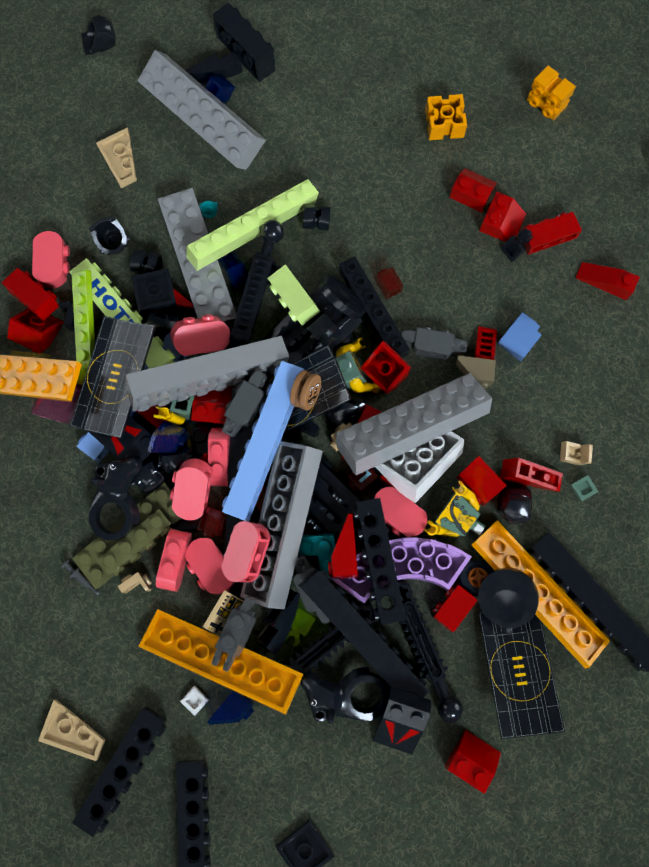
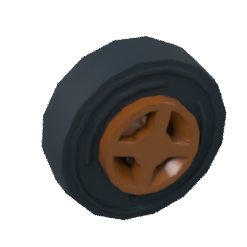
(468, 577)

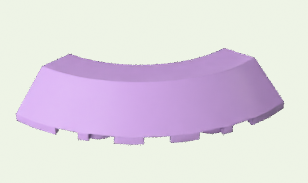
(412, 559)

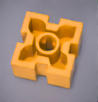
(550, 93)
(446, 117)

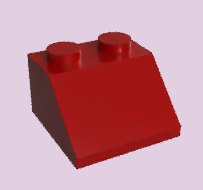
(472, 190)
(503, 218)
(33, 332)
(386, 368)
(211, 406)
(481, 481)
(473, 761)

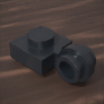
(513, 247)

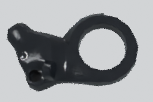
(113, 486)
(334, 699)

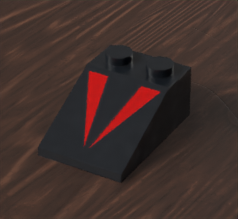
(134, 441)
(402, 720)

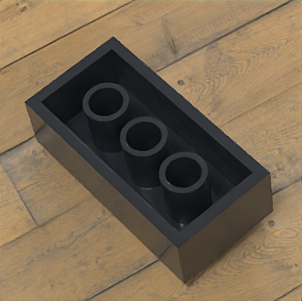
(242, 39)

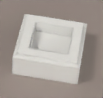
(194, 700)

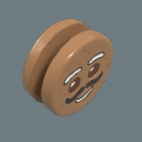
(305, 390)

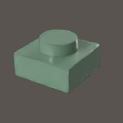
(583, 488)

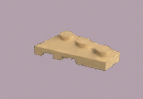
(119, 156)
(70, 733)

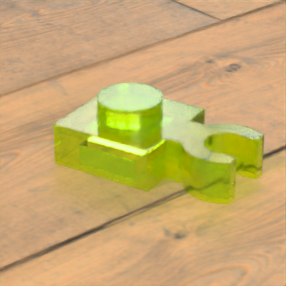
(301, 625)

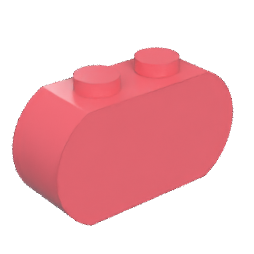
(50, 259)
(200, 335)
(218, 456)
(191, 489)
(401, 513)
(245, 552)
(173, 560)
(205, 561)

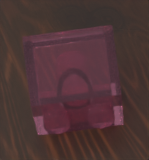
(56, 409)

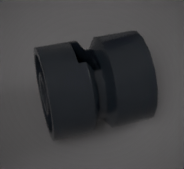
(316, 217)
(143, 262)

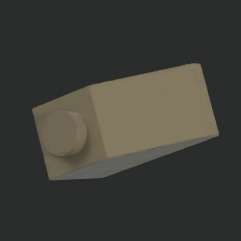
(481, 369)

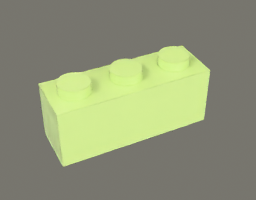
(292, 295)

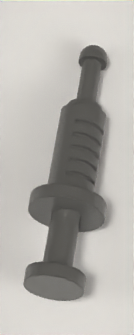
(79, 577)

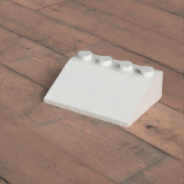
(422, 466)

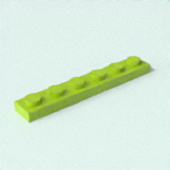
(83, 320)

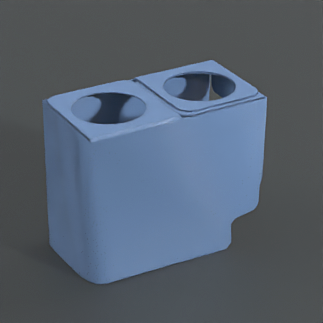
(520, 337)

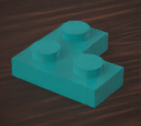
(320, 545)

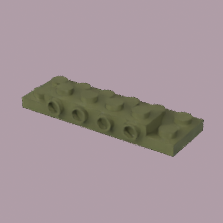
(108, 557)

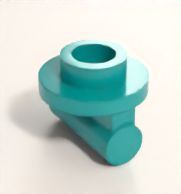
(208, 209)

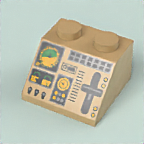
(221, 612)

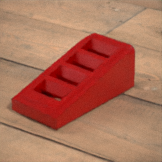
(492, 345)

